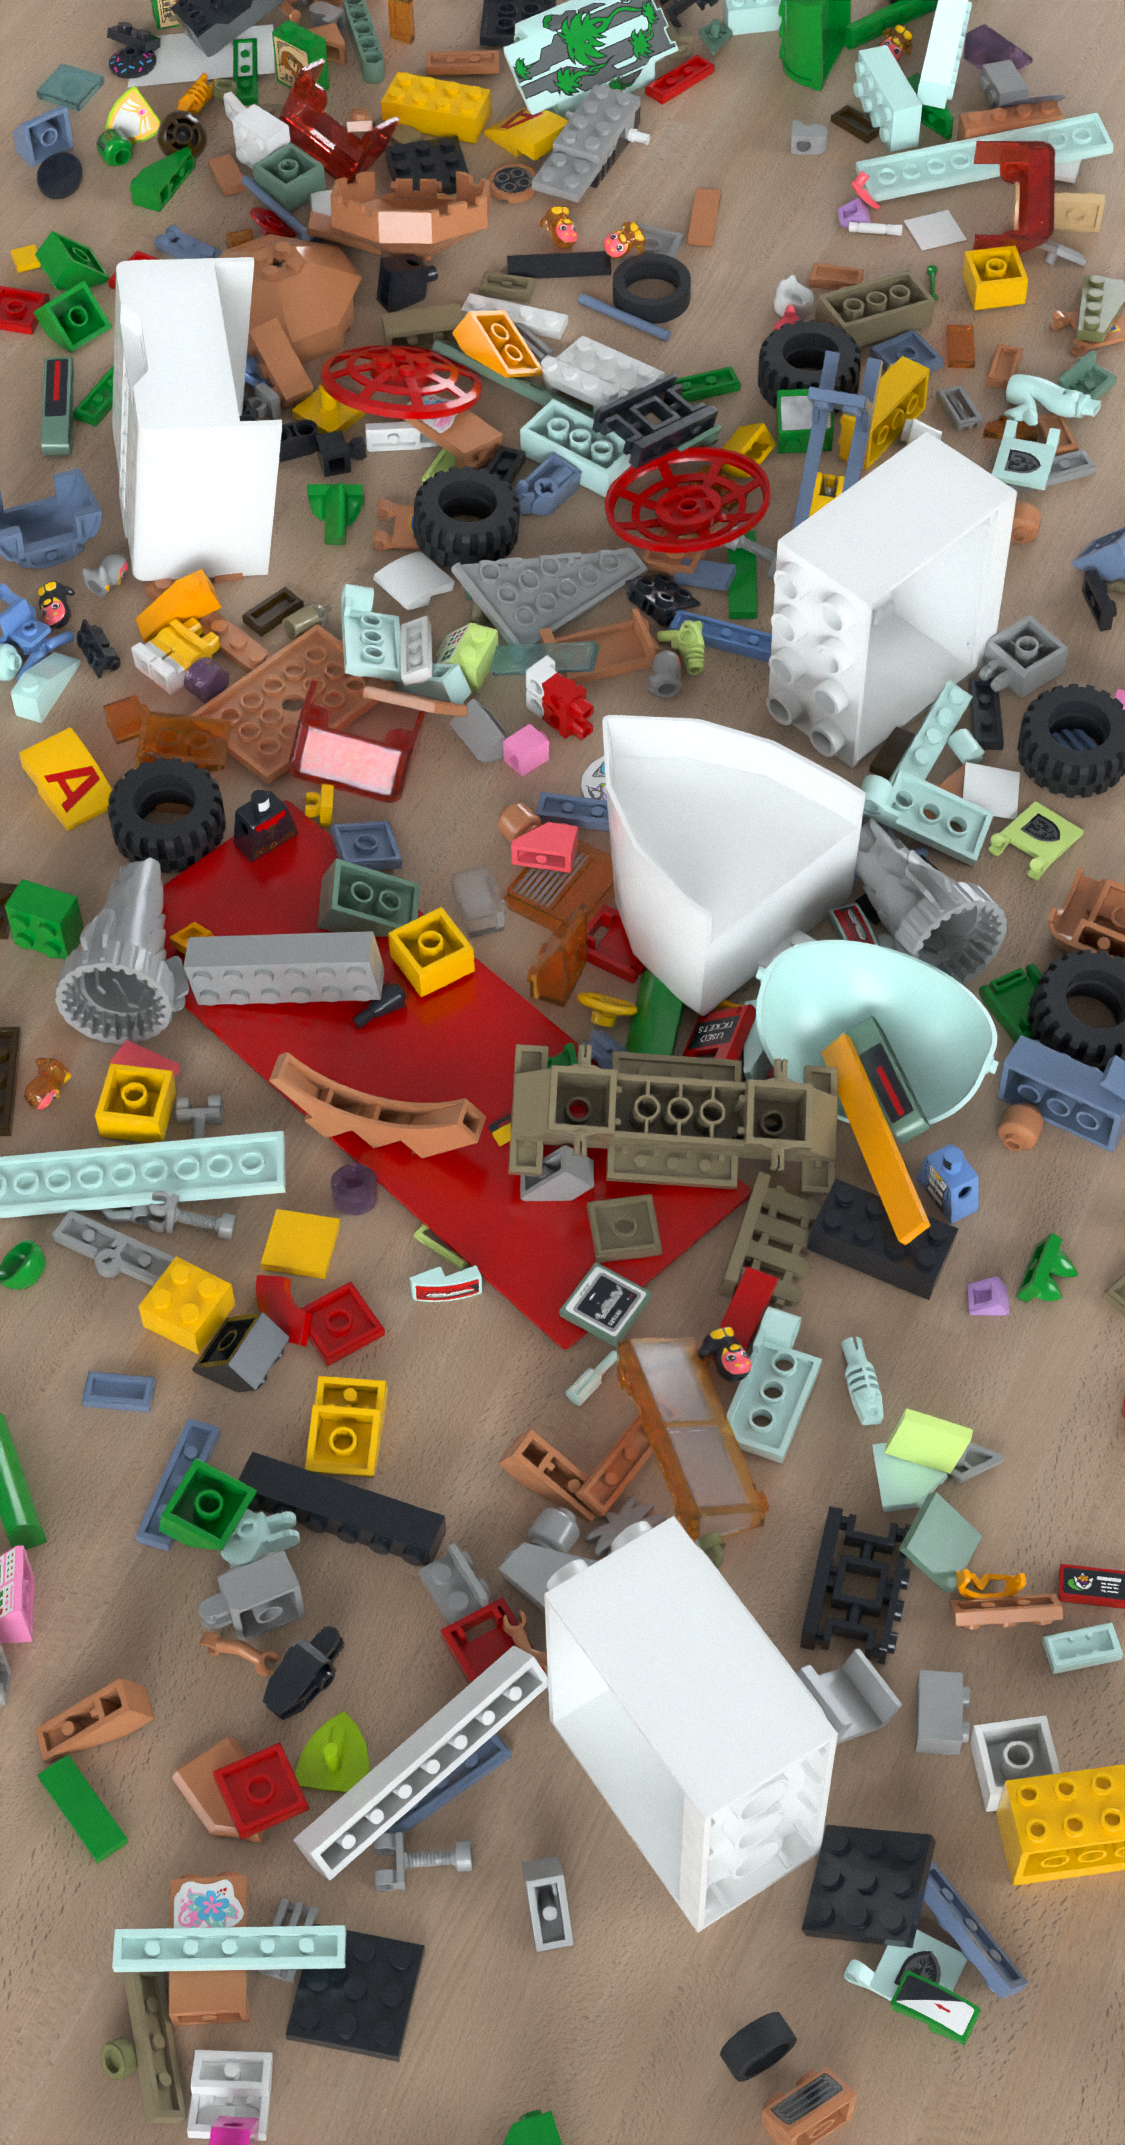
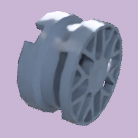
(602, 1047)

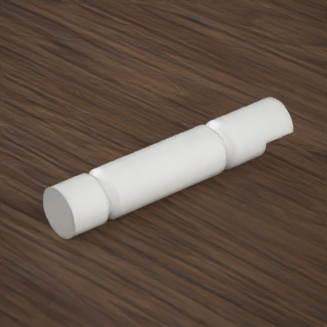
(875, 228)

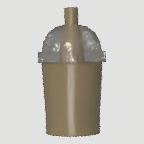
(305, 619)

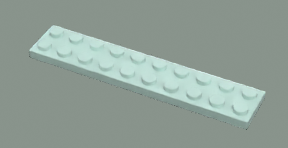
(954, 161)
(134, 1172)

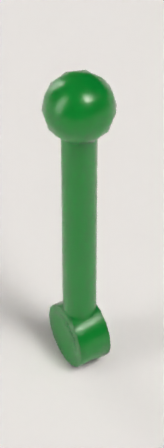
(932, 271)

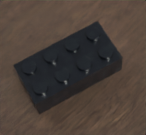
(859, 1234)

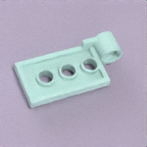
(368, 637)
(882, 806)
(771, 1345)

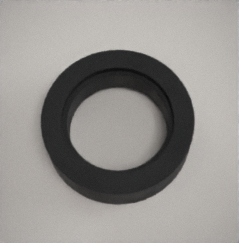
(652, 267)

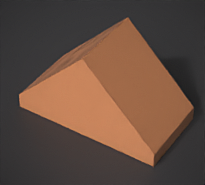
(334, 43)

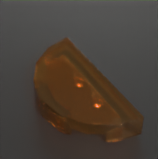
(996, 430)

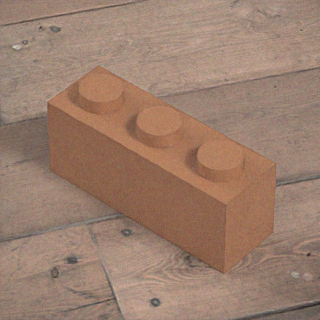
(279, 363)

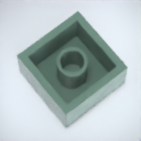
(289, 176)

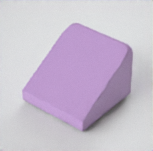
(854, 212)
(988, 1297)

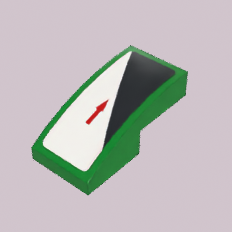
(935, 2006)

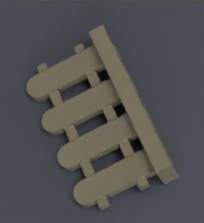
(777, 1230)

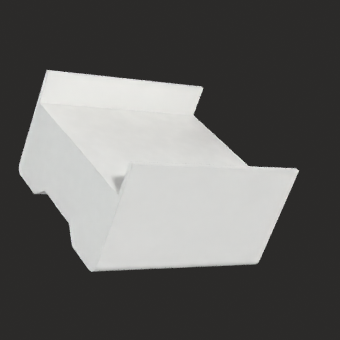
(190, 472)

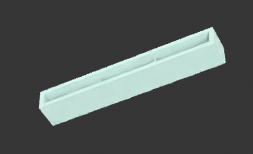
(944, 52)

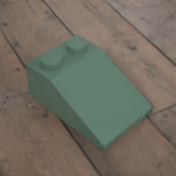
(365, 900)

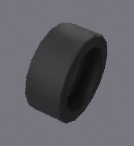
(758, 2046)

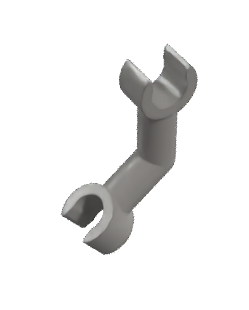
(136, 1215)

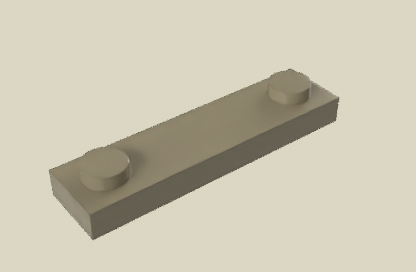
(155, 2047)

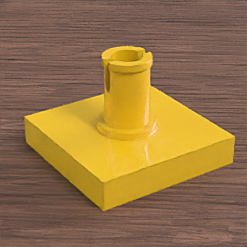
(326, 412)

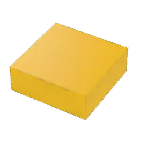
(25, 258)

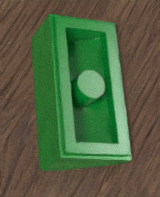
(335, 515)

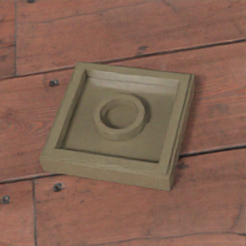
(624, 1228)

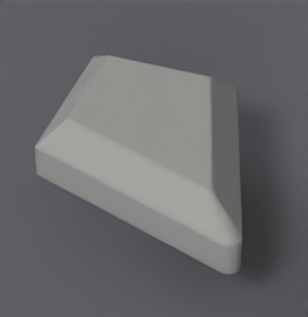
(1055, 249)
(975, 1461)

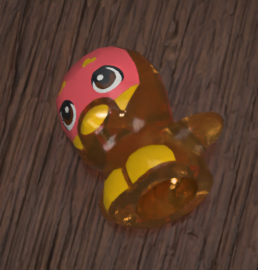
(897, 41)
(561, 227)
(621, 242)
(46, 1086)

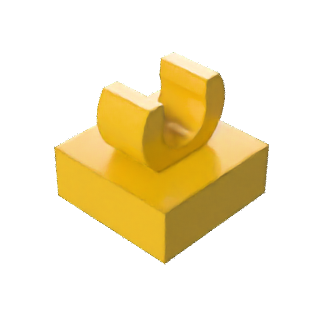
(322, 805)

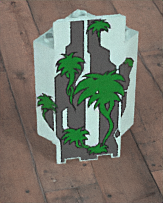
(586, 44)

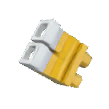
(173, 653)

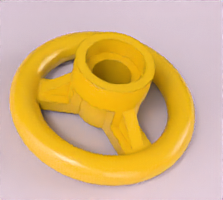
(606, 1007)

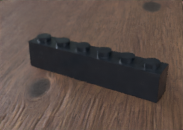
(345, 1510)

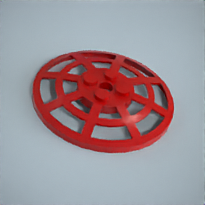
(400, 372)
(702, 501)

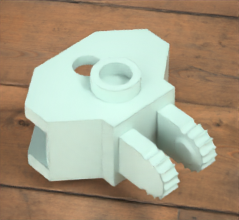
(259, 1536)

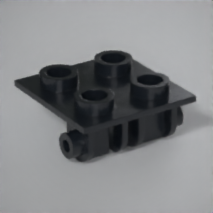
(659, 597)

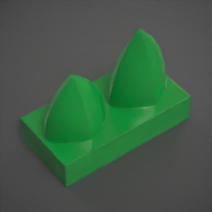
(355, 498)
(1045, 1259)

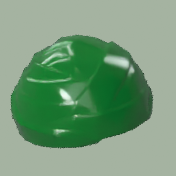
(22, 1266)

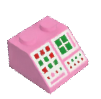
(16, 1596)

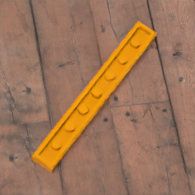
(876, 1141)

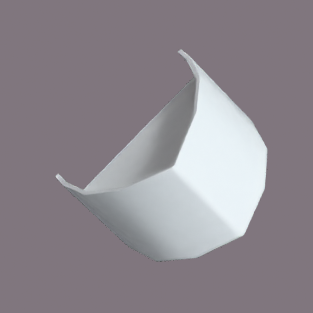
(721, 849)

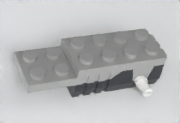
(590, 143)

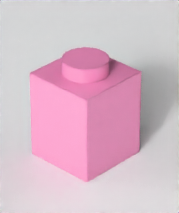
(526, 750)

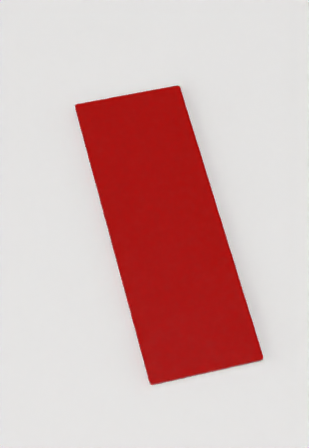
(431, 1051)

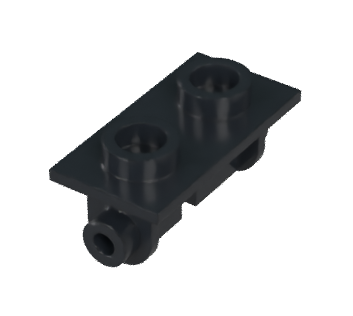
(96, 648)

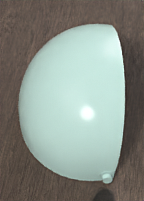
(928, 1017)

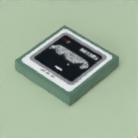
(605, 1304)

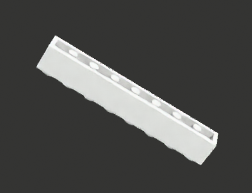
(421, 1762)

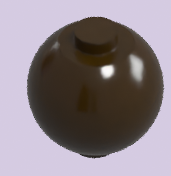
(182, 130)

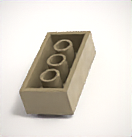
(878, 308)

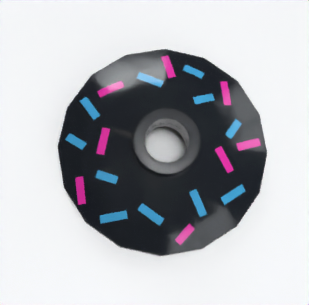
(132, 62)

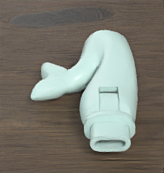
(1061, 401)

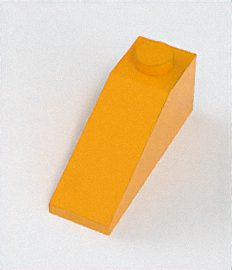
(184, 599)

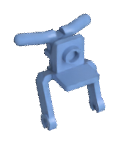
(25, 632)

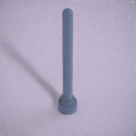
(277, 209)

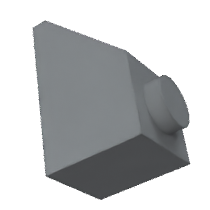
(561, 1178)
(547, 1903)

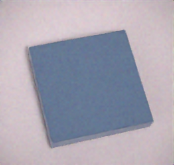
(910, 346)
(367, 844)

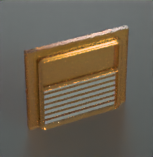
(553, 895)

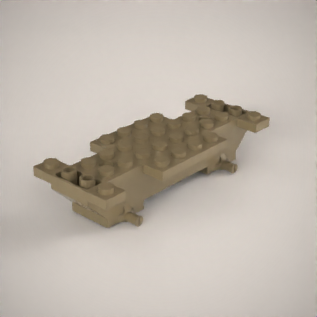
(674, 1117)

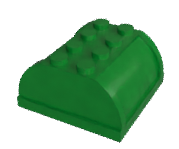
(812, 38)

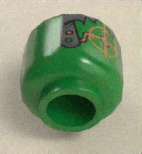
(114, 147)

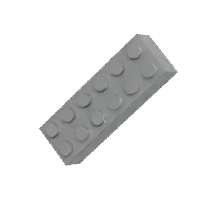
(284, 968)

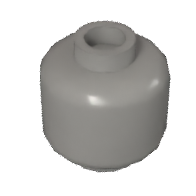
(554, 1529)

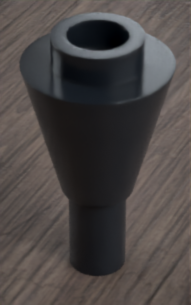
(391, 1000)

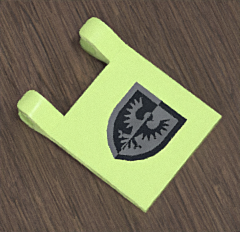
(1039, 835)

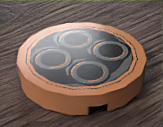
(512, 183)

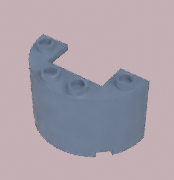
(53, 527)

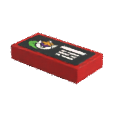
(1091, 1586)

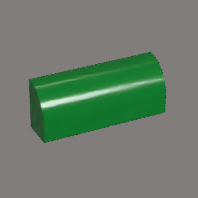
(657, 1019)
(16, 1501)

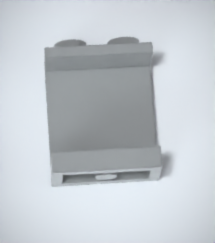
(852, 1697)

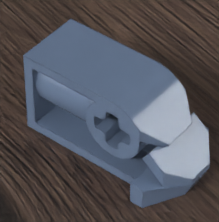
(548, 486)

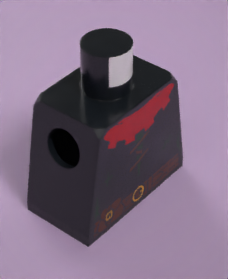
(262, 825)

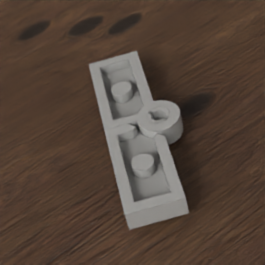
(111, 1249)

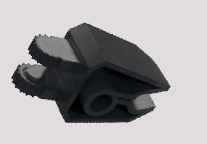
(303, 1673)

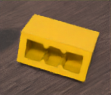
(752, 442)

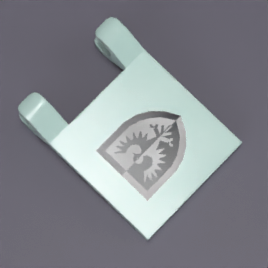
(1025, 461)
(927, 1958)

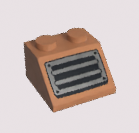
(810, 2110)

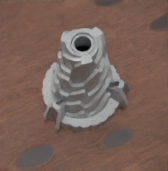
(925, 911)
(119, 977)

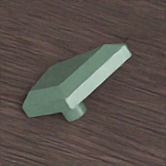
(715, 35)

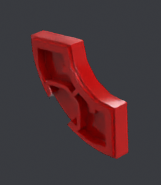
(276, 1301)

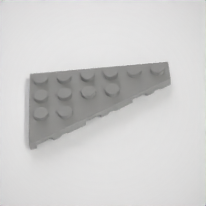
(545, 590)

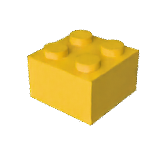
(994, 277)
(431, 951)
(136, 1103)
(187, 1305)

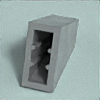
(531, 1568)

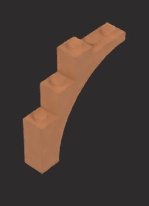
(377, 1120)

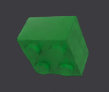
(44, 919)

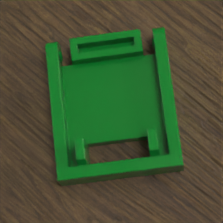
(1010, 999)

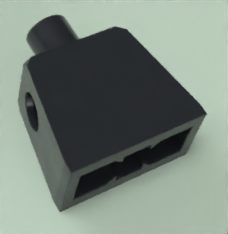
(403, 281)

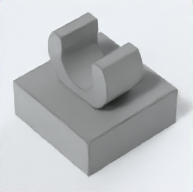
(266, 402)

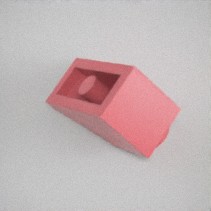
(547, 847)

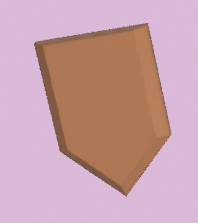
(201, 1791)

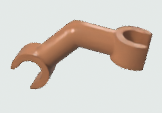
(521, 1640)
(219, 1644)

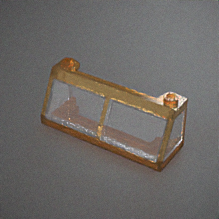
(690, 1436)

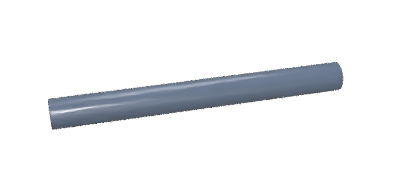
(624, 317)

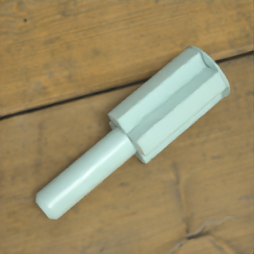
(590, 1380)

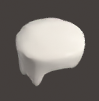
(792, 293)

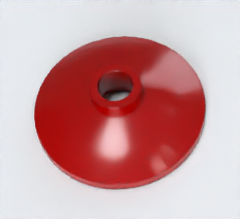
(271, 223)

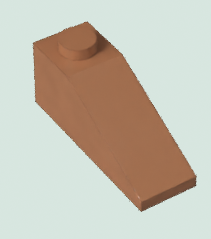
(545, 1472)
(96, 1720)

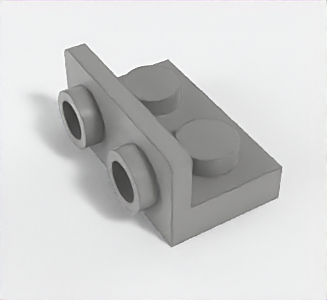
(454, 1585)

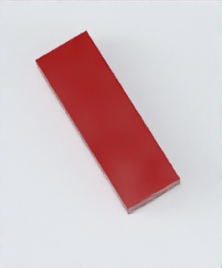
(679, 79)
(749, 1305)

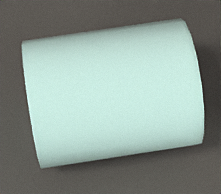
(965, 747)

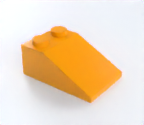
(496, 343)

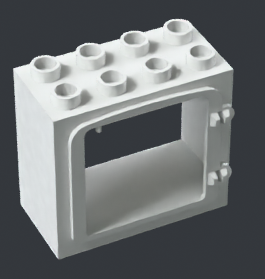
(887, 598)
(687, 1719)

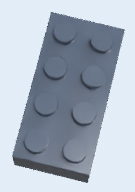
(1063, 1092)

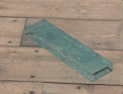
(568, 657)

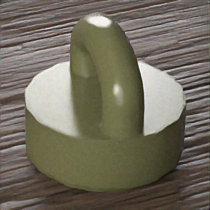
(223, 86)
(712, 1545)
(119, 2058)

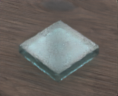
(70, 87)

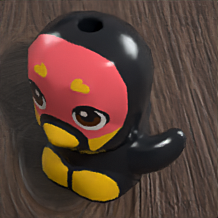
(54, 604)
(728, 1354)

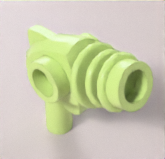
(689, 643)

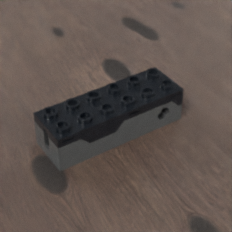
(218, 22)

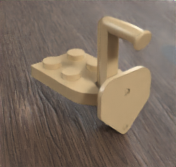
(1071, 211)

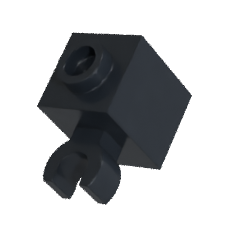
(335, 453)

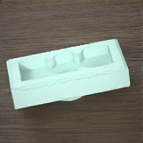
(1082, 1648)

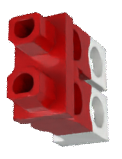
(558, 700)

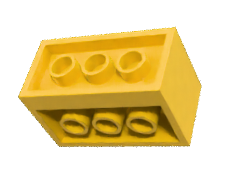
(1063, 1824)

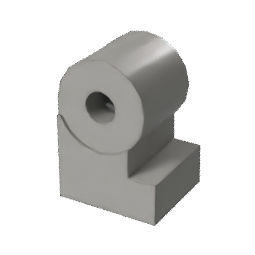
(324, 13)
(808, 139)

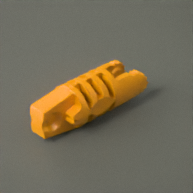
(196, 95)

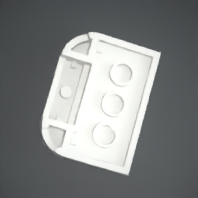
(596, 373)

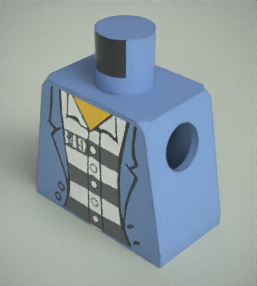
(950, 1182)

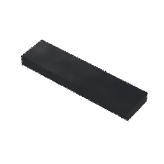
(560, 265)

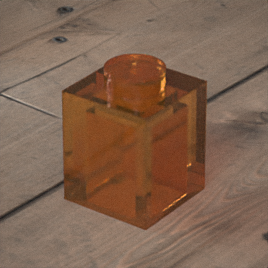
(124, 718)

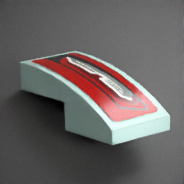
(852, 924)
(435, 1287)

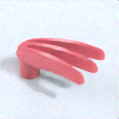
(857, 186)

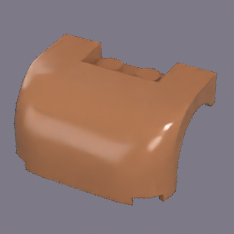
(1091, 917)

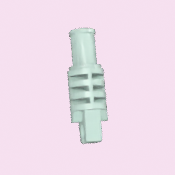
(862, 1383)

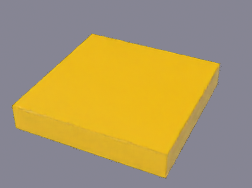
(300, 1244)

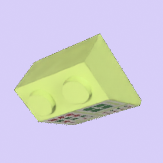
(472, 649)

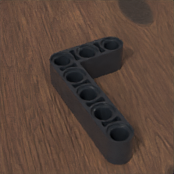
(296, 437)

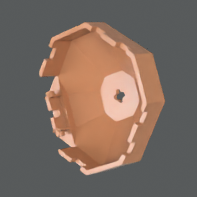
(409, 219)
(306, 294)

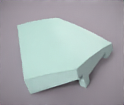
(903, 1482)

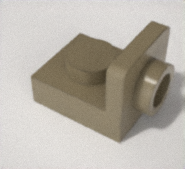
(684, 42)

